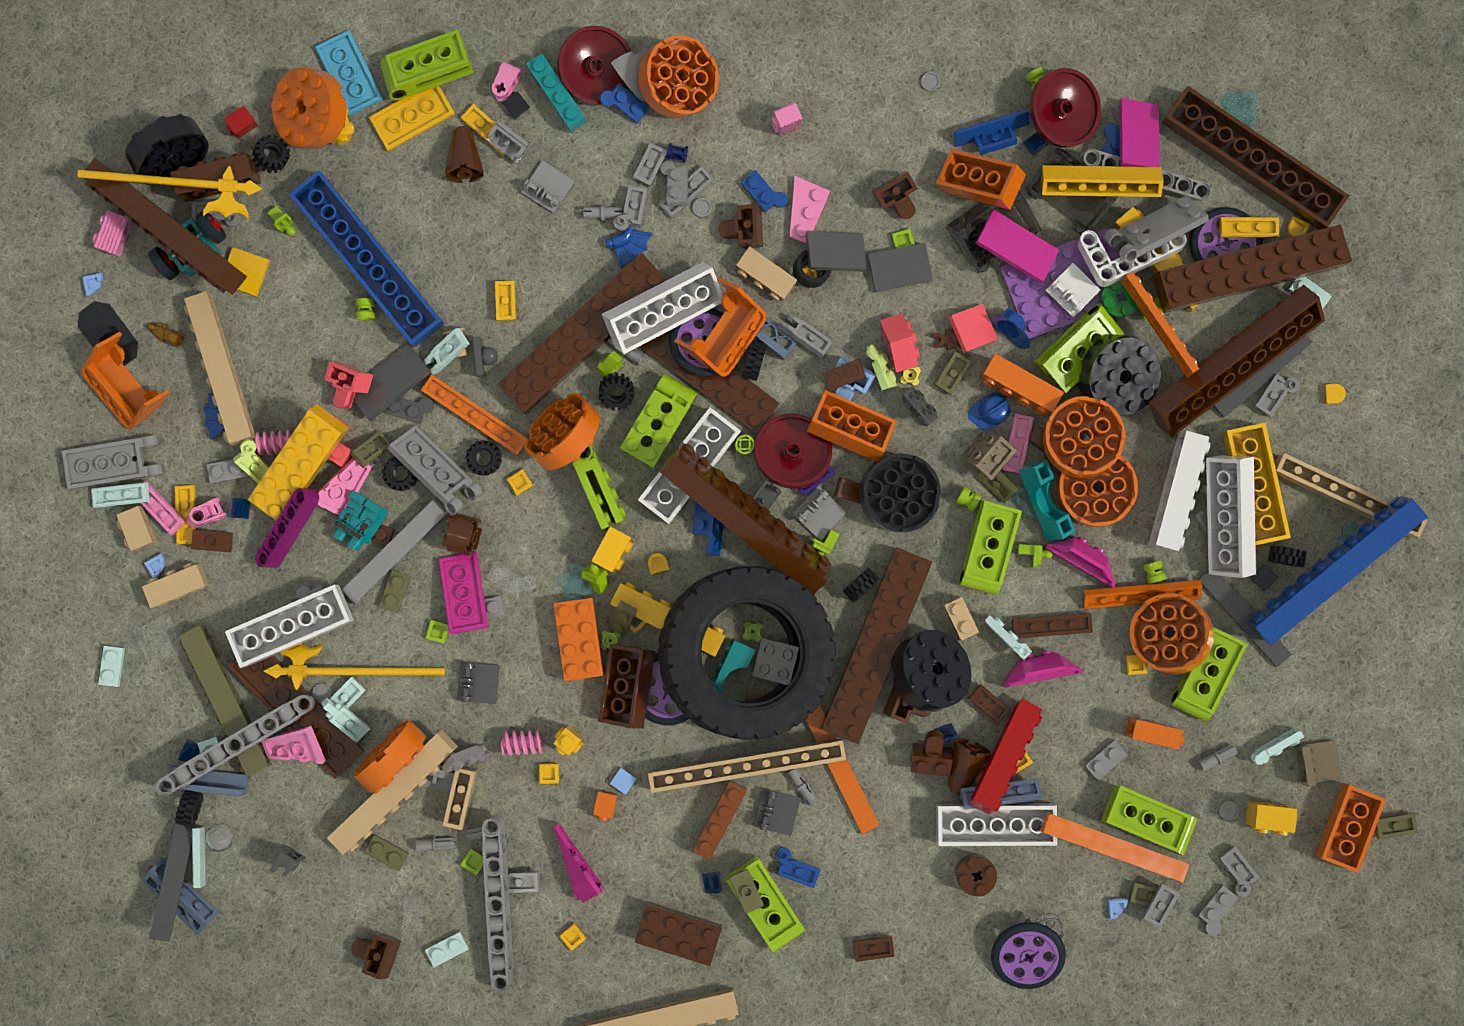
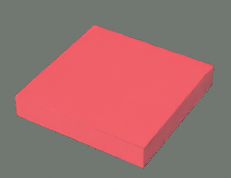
(973, 328)

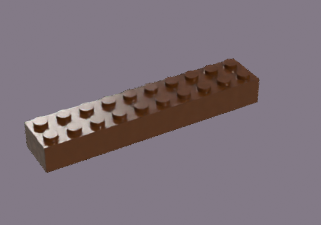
(1255, 159)
(166, 231)
(1251, 268)
(576, 337)
(1237, 360)
(746, 517)
(876, 645)

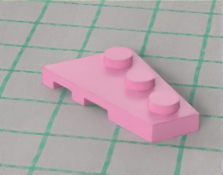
(806, 208)
(336, 492)
(295, 744)

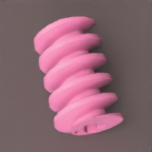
(272, 443)
(521, 743)

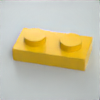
(505, 300)

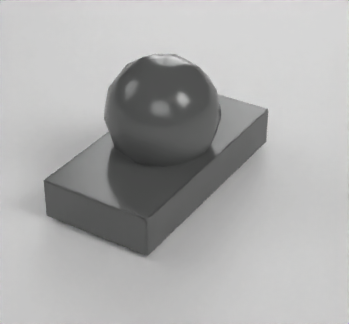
(482, 356)

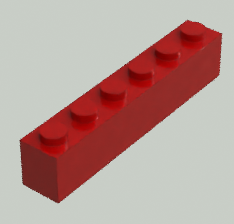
(1005, 757)

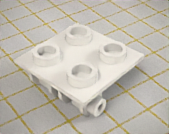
(1073, 290)

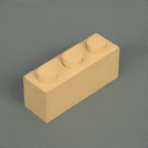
(765, 274)
(175, 585)
(460, 798)

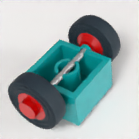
(205, 228)

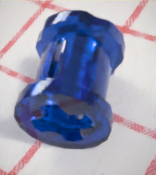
(677, 153)

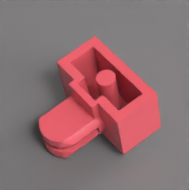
(347, 381)

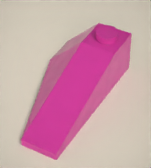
(581, 876)

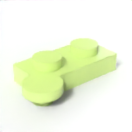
(881, 367)
(250, 461)

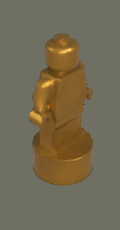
(162, 332)

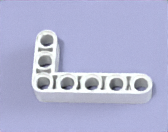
(1112, 267)

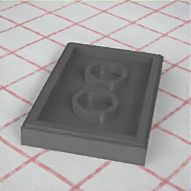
(835, 251)
(900, 267)

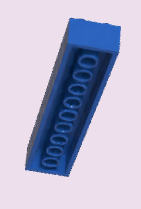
(366, 258)
(1337, 569)

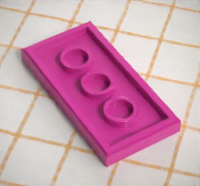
(1139, 134)
(1017, 246)
(463, 593)

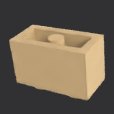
(136, 528)
(960, 618)

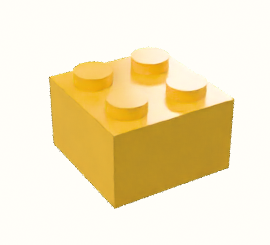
(612, 550)
(1272, 817)

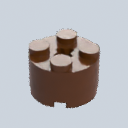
(462, 534)
(980, 864)

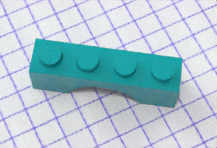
(556, 92)
(1053, 521)
(737, 657)

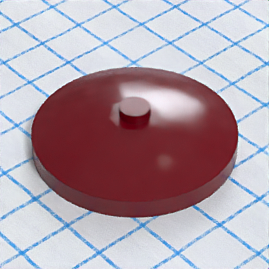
(586, 63)
(1065, 107)
(790, 453)

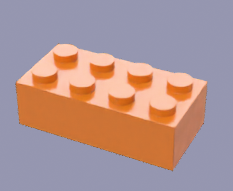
(980, 179)
(1021, 385)
(851, 426)
(579, 639)
(1350, 827)

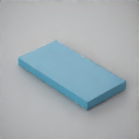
(345, 62)

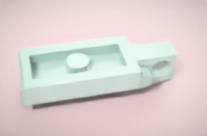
(1008, 637)
(345, 720)

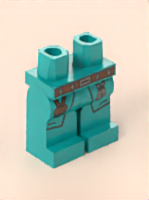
(360, 520)

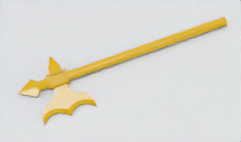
(225, 204)
(301, 653)

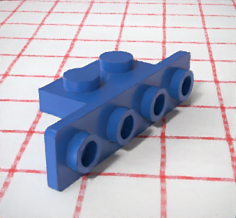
(994, 133)
(707, 524)

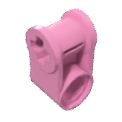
(506, 78)
(209, 512)

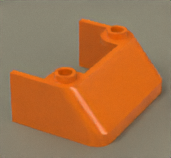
(731, 334)
(117, 385)

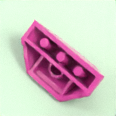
(1084, 558)
(1040, 668)

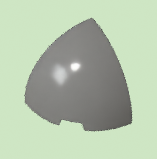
(627, 68)

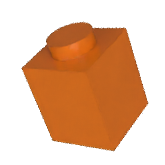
(605, 805)

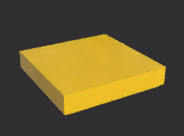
(252, 266)

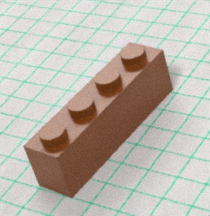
(719, 819)

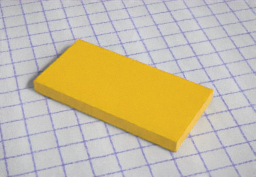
(411, 117)

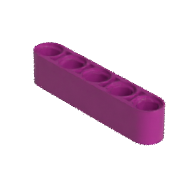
(287, 528)

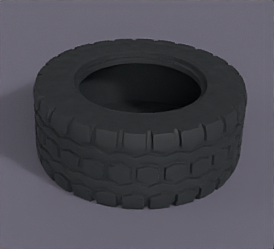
(805, 628)

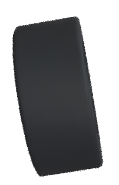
(802, 278)

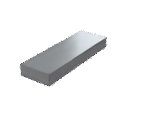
(697, 183)

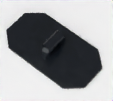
(101, 322)

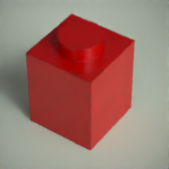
(240, 122)

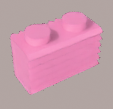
(786, 119)
(112, 233)

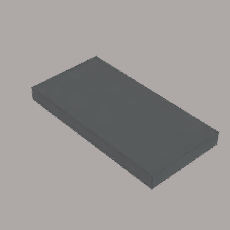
(392, 381)

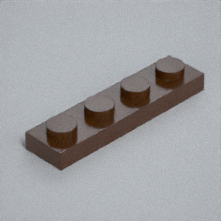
(1052, 625)

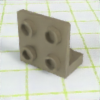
(988, 453)
(1318, 762)

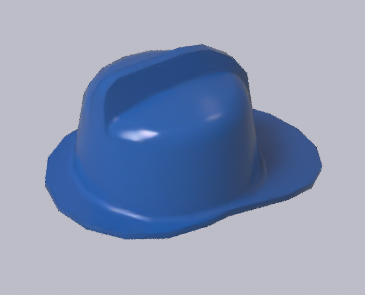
(1013, 327)
(989, 411)

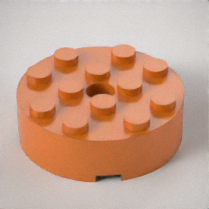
(660, 80)
(308, 108)
(562, 432)
(1081, 457)
(1099, 509)
(1188, 645)
(390, 757)

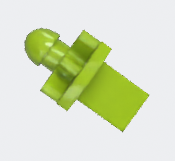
(283, 222)
(610, 364)
(828, 544)
(1037, 551)
(597, 576)

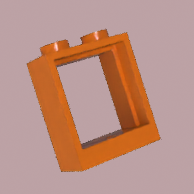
(1154, 733)

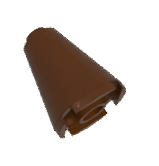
(463, 157)
(966, 764)

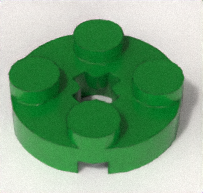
(1111, 304)

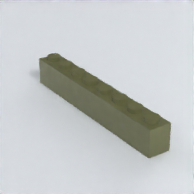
(222, 695)

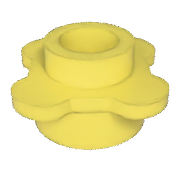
(914, 379)

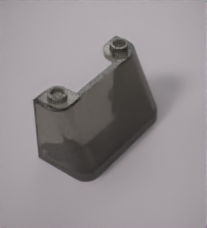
(1082, 210)
(963, 226)

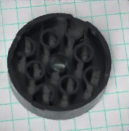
(166, 146)
(1121, 373)
(880, 497)
(931, 671)

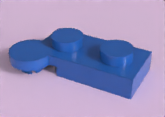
(625, 102)
(1112, 144)
(763, 193)
(795, 869)

